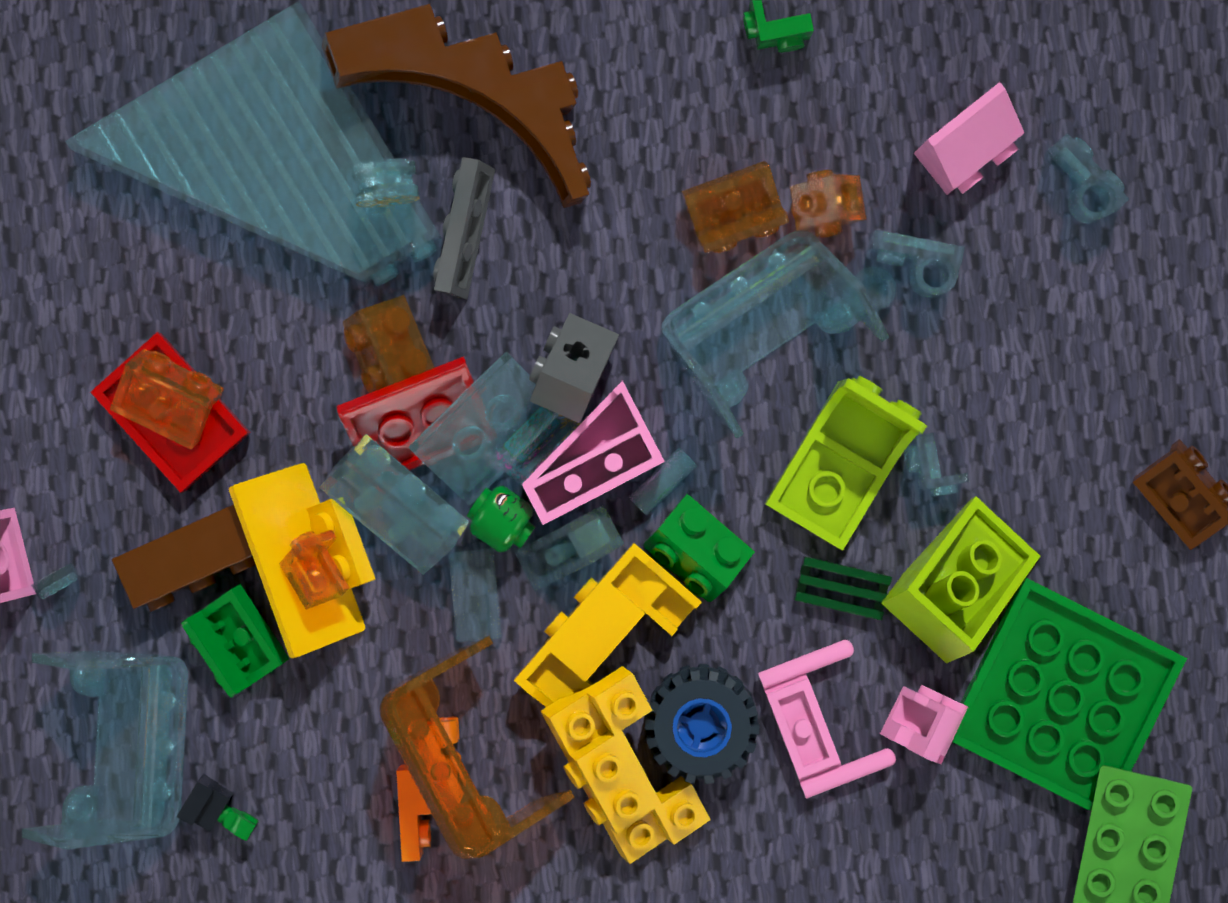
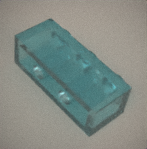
(394, 504)

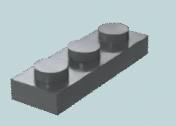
(463, 228)

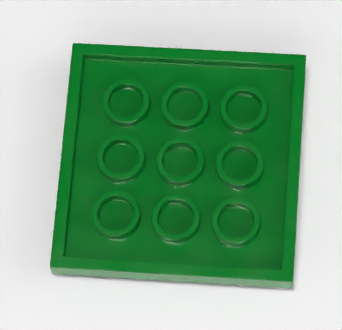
(1064, 694)

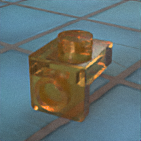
(313, 569)

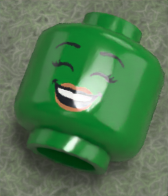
(501, 519)

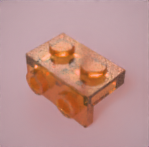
(735, 208)
(386, 343)

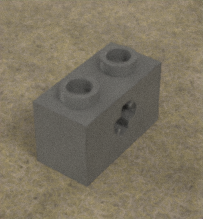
(573, 366)

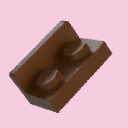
(1185, 494)

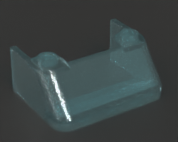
(759, 311)
(136, 749)

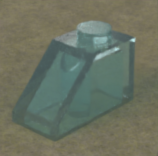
(569, 548)

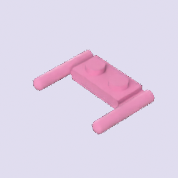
(805, 728)

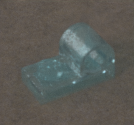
(894, 248)

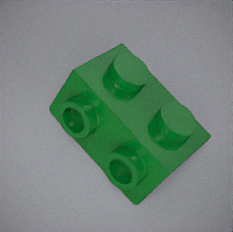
(698, 549)
(235, 641)

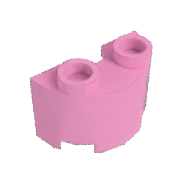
(924, 722)

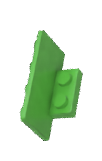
(1132, 838)

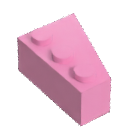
(594, 458)

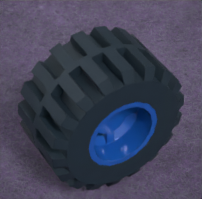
(702, 723)

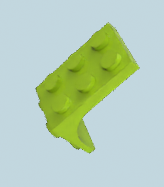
(844, 460)

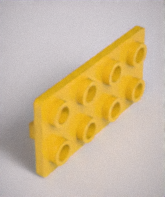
(272, 515)

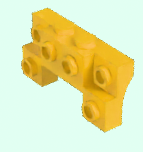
(601, 622)
(603, 763)

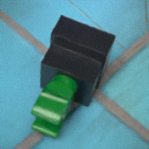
(209, 804)

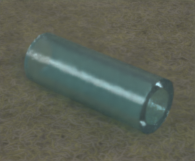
(662, 481)

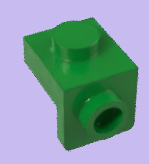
(784, 33)

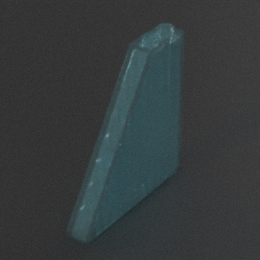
(268, 149)

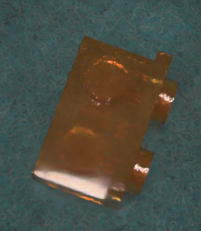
(165, 397)

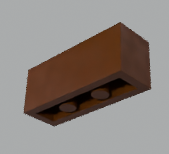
(184, 559)

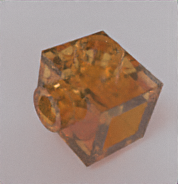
(827, 203)

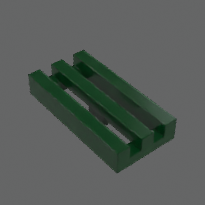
(804, 579)

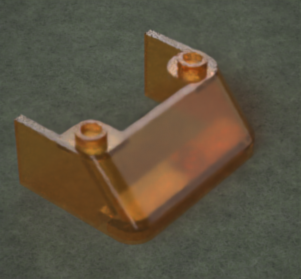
(467, 820)

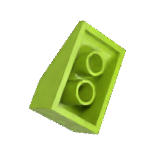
(961, 581)

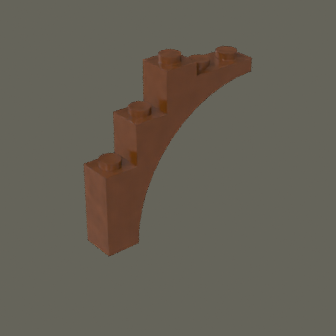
(412, 50)

